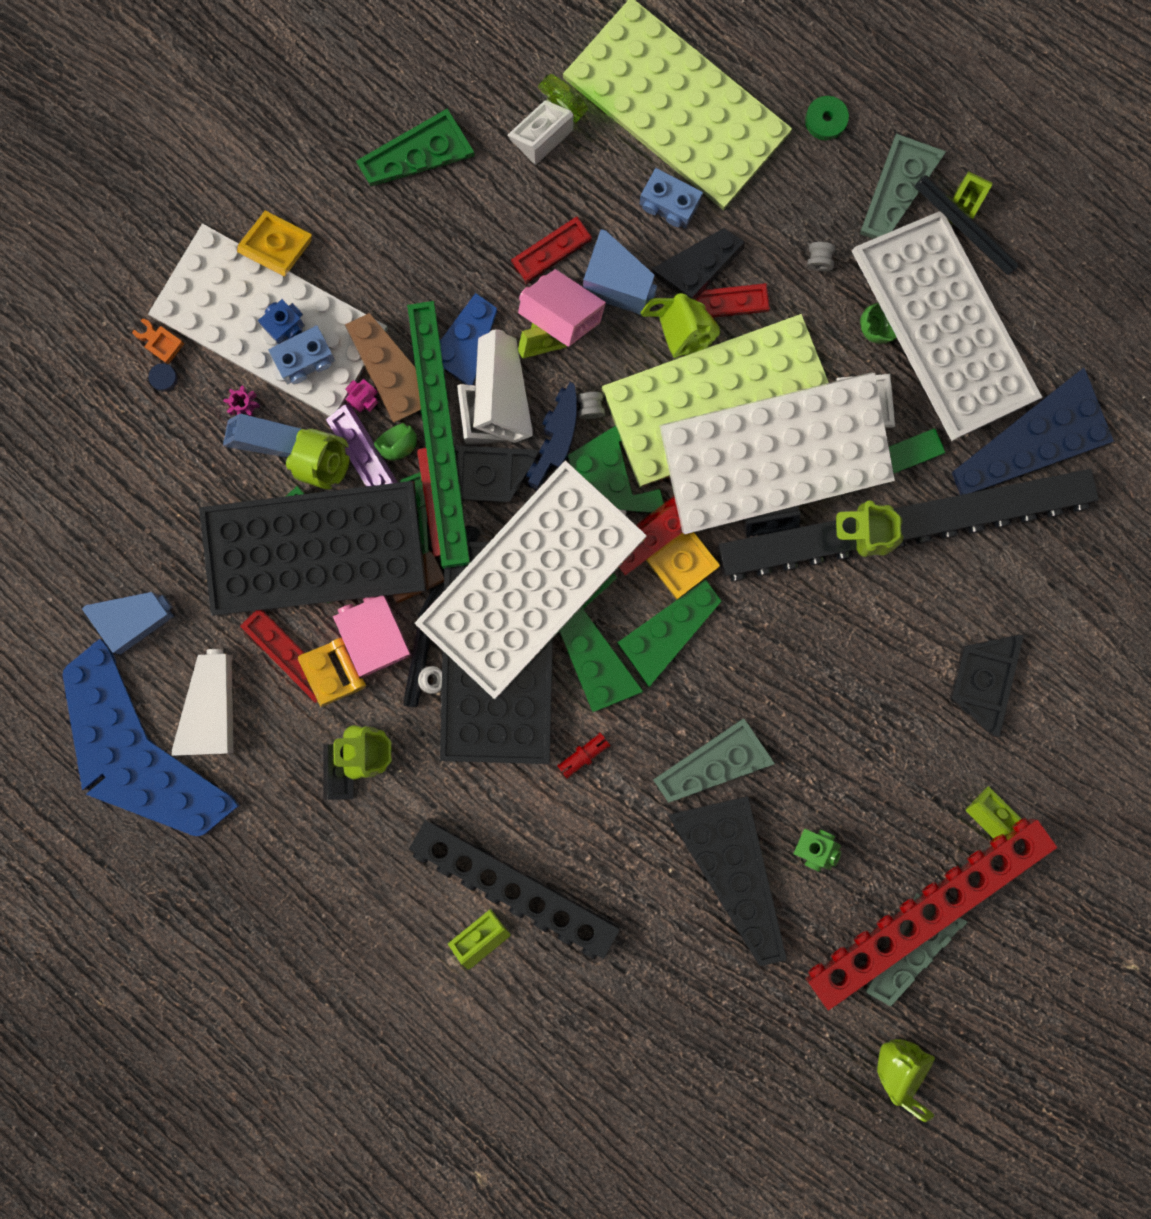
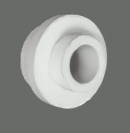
(436, 686)

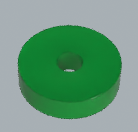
(826, 129)

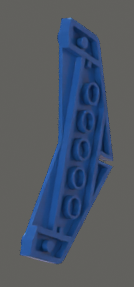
(136, 771)

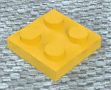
(274, 243)
(683, 563)

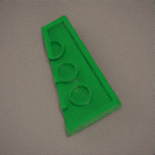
(417, 150)
(665, 634)
(596, 664)

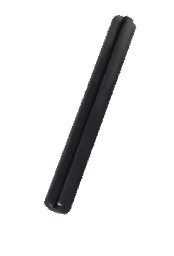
(966, 225)

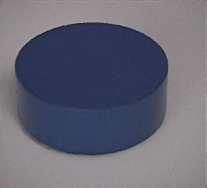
(163, 377)

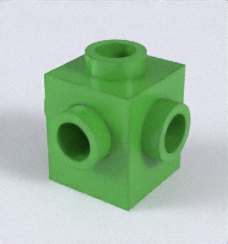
(818, 850)

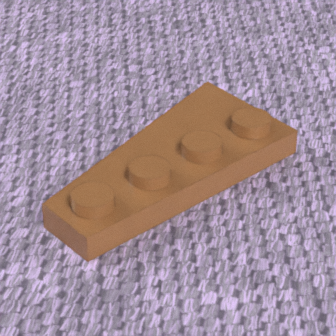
(387, 367)

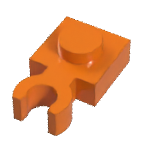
(160, 343)

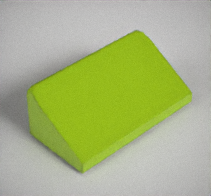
(992, 813)
(479, 939)

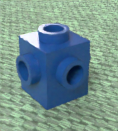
(282, 321)

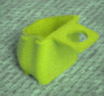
(684, 324)
(876, 529)
(364, 752)
(901, 1071)

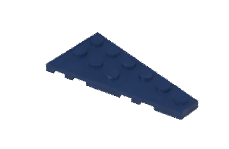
(1050, 432)

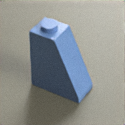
(260, 435)
(128, 619)

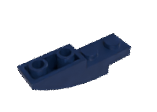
(561, 429)

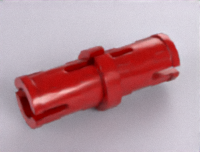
(583, 755)

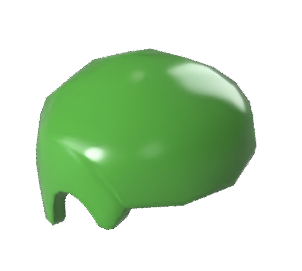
(876, 326)
(397, 442)

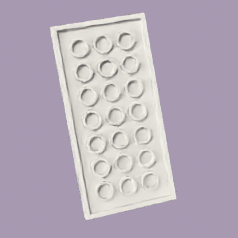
(222, 295)
(946, 324)
(777, 452)
(530, 579)

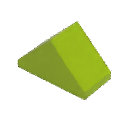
(971, 193)

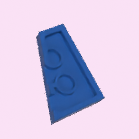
(460, 342)

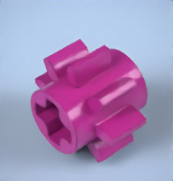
(361, 395)
(247, 398)

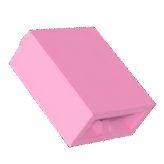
(561, 307)
(372, 635)

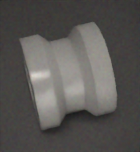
(821, 256)
(590, 405)

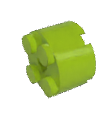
(318, 458)

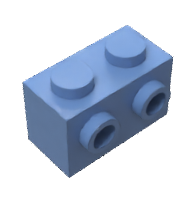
(670, 198)
(302, 355)

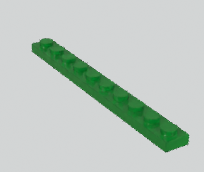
(438, 435)

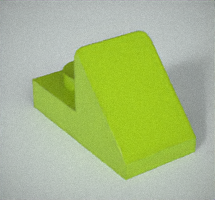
(537, 341)

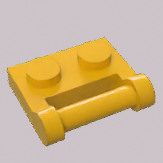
(323, 676)

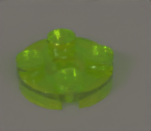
(559, 94)

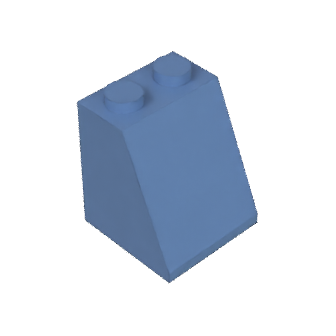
(618, 276)

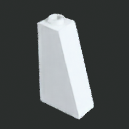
(500, 389)
(208, 708)

